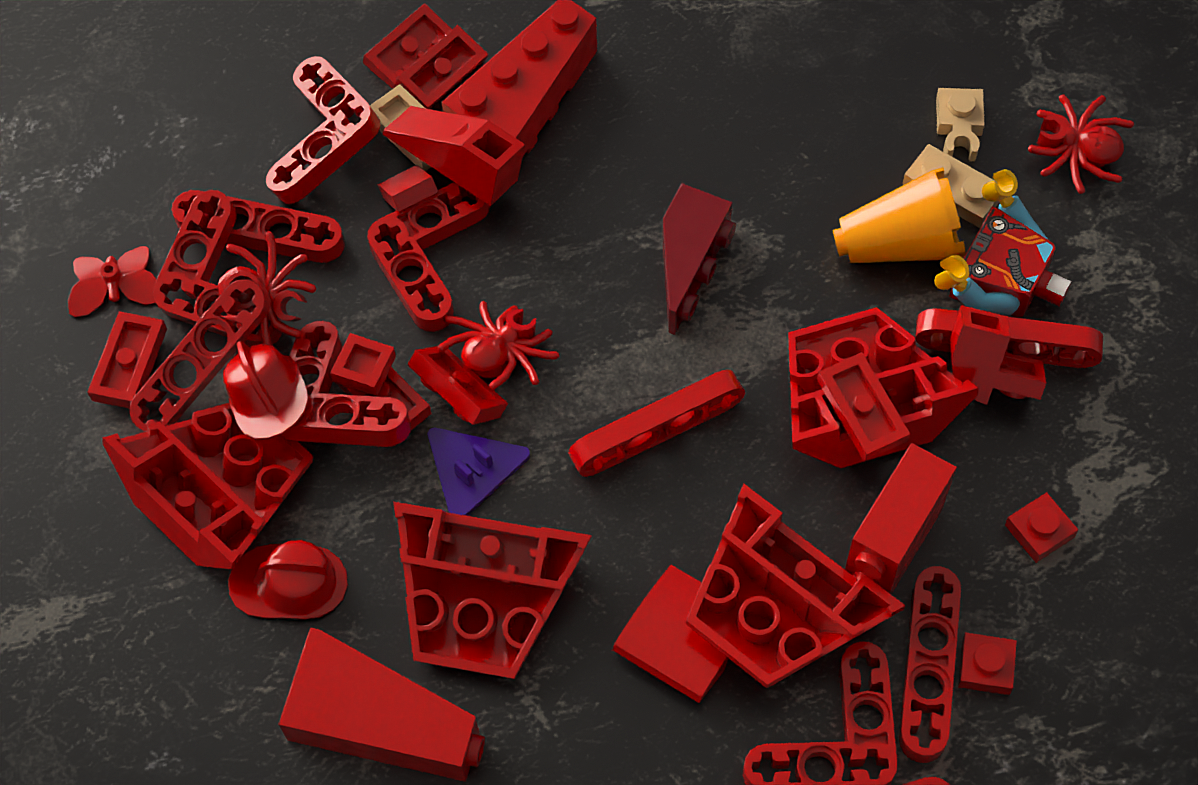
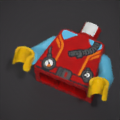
(1005, 259)

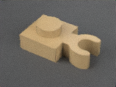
(960, 118)

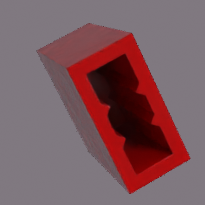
(900, 518)

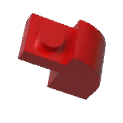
(981, 357)

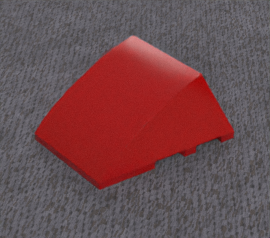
(915, 383)
(207, 481)
(480, 586)
(778, 598)

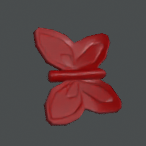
(100, 278)

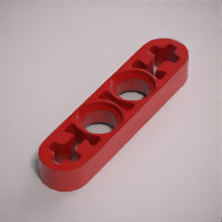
(263, 217)
(1032, 339)
(195, 351)
(656, 423)
(928, 662)

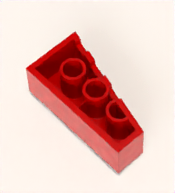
(530, 74)

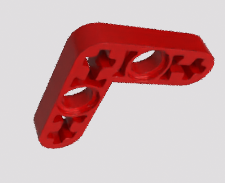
(336, 130)
(413, 239)
(196, 277)
(323, 406)
(858, 741)

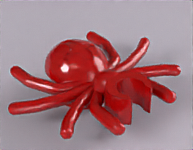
(1086, 145)
(276, 288)
(493, 348)

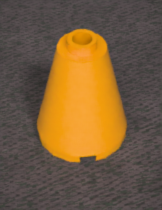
(904, 224)

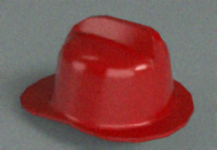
(264, 390)
(288, 581)

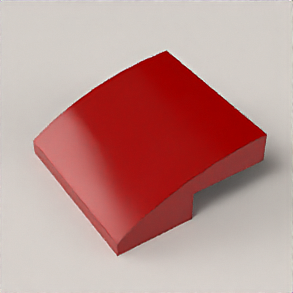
(425, 56)
(664, 644)

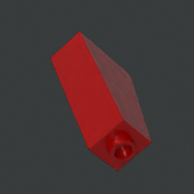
(373, 713)

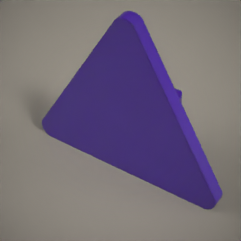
(472, 467)

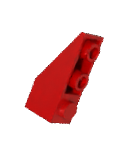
(461, 148)

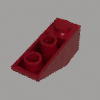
(691, 238)

